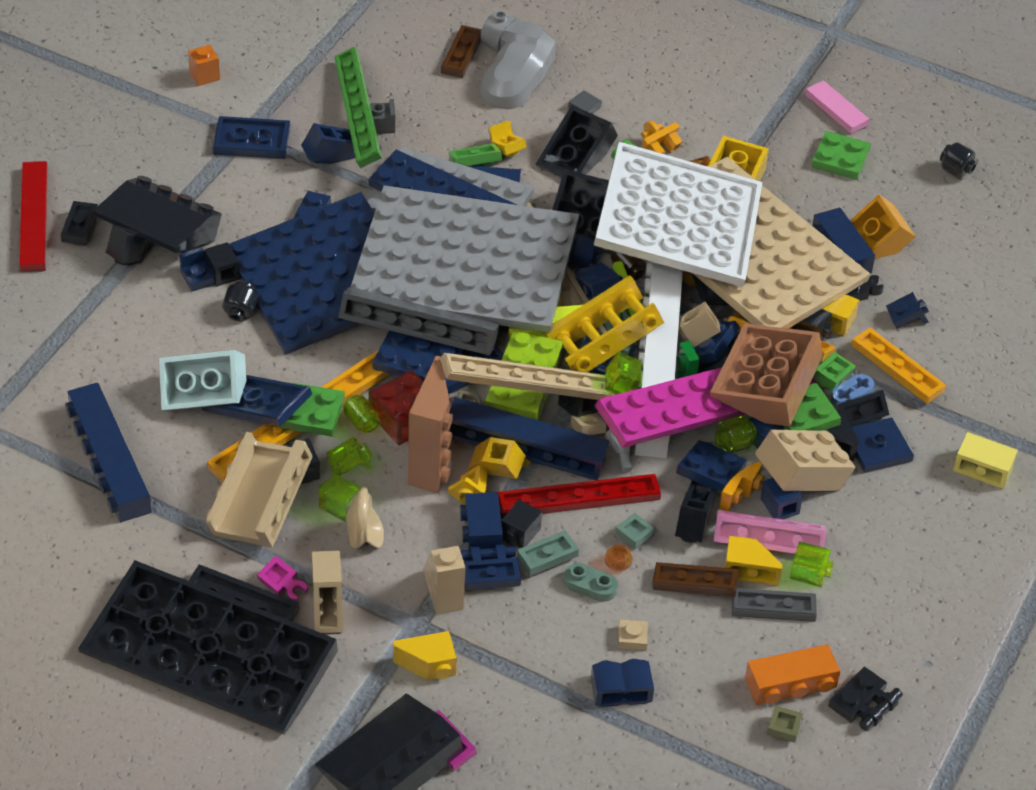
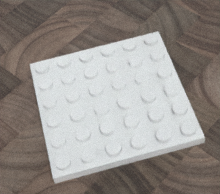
(679, 214)

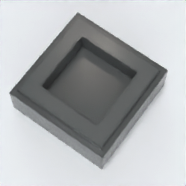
(586, 102)

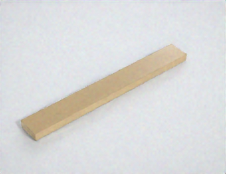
(523, 376)

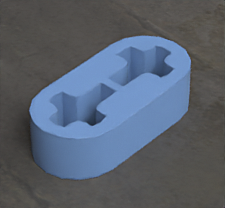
(850, 390)

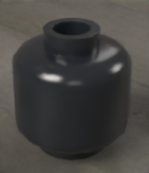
(958, 159)
(240, 301)

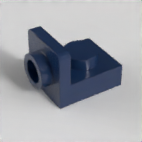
(195, 269)

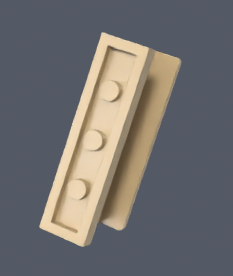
(258, 491)

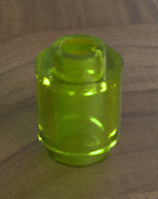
(361, 413)

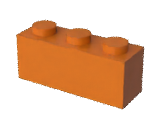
(792, 674)

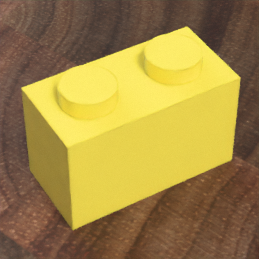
(985, 460)

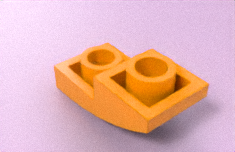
(742, 485)

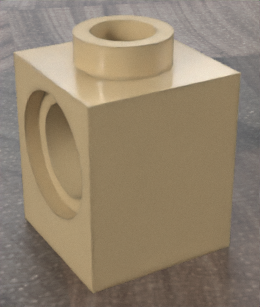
(698, 324)

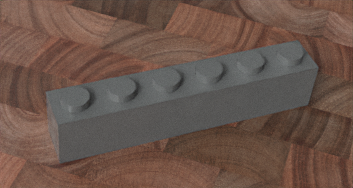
(418, 320)

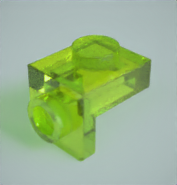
(349, 455)

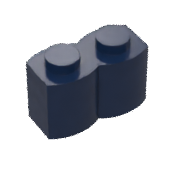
(622, 683)

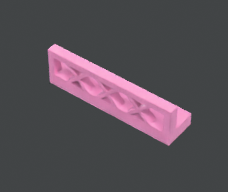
(770, 532)

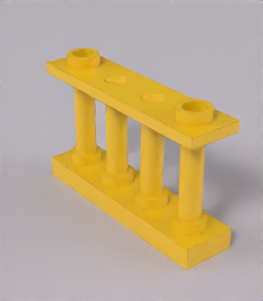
(595, 313)

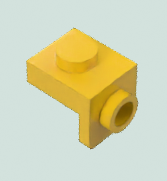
(506, 141)
(470, 482)

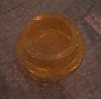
(618, 558)

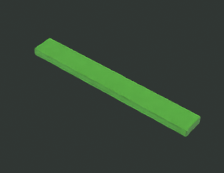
(357, 107)

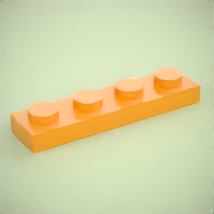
(898, 365)

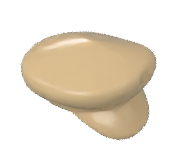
(363, 521)

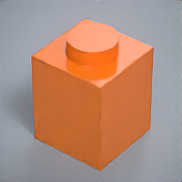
(204, 65)

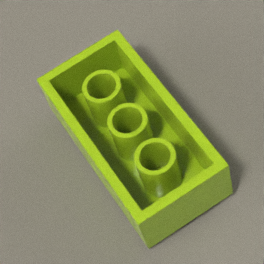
(529, 350)

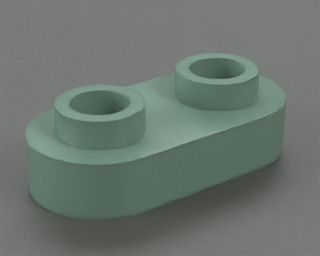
(589, 582)

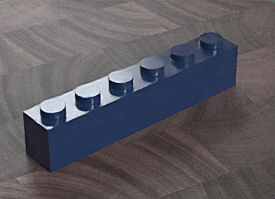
(538, 440)
(109, 452)

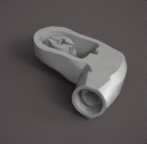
(521, 61)

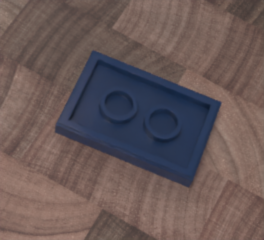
(251, 137)

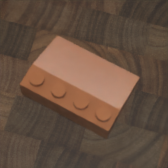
(768, 372)
(430, 432)

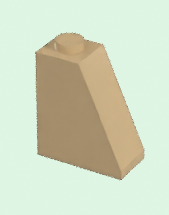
(445, 579)
(327, 591)

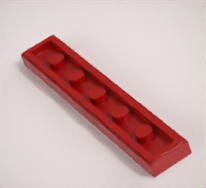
(33, 216)
(584, 494)

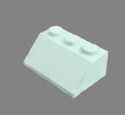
(202, 379)

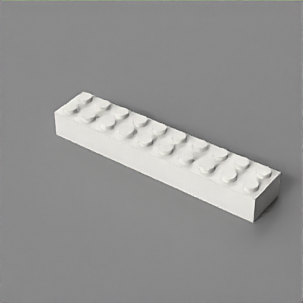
(660, 345)

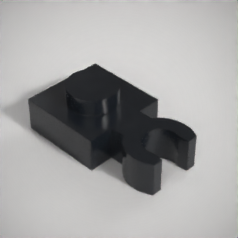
(869, 287)

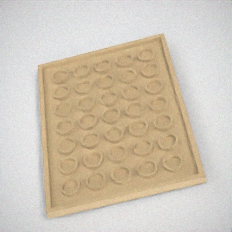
(789, 266)

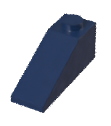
(328, 144)

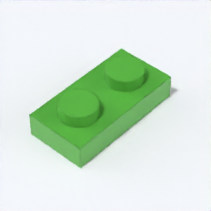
(476, 155)
(833, 371)

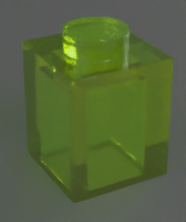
(622, 374)
(337, 495)
(811, 564)

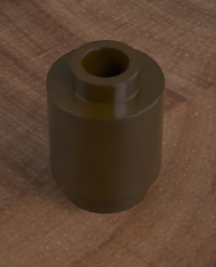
(634, 266)

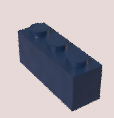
(843, 234)

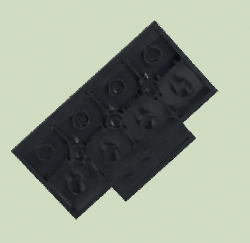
(213, 642)

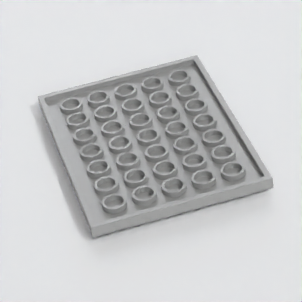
(468, 256)

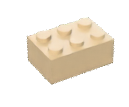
(805, 460)

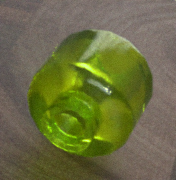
(735, 434)

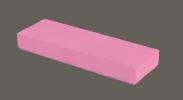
(837, 107)

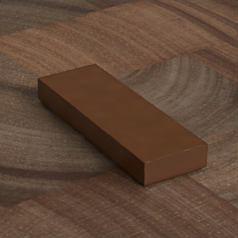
(461, 51)
(695, 579)

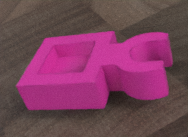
(280, 578)

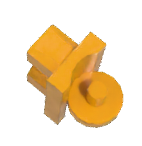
(655, 136)

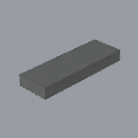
(774, 604)

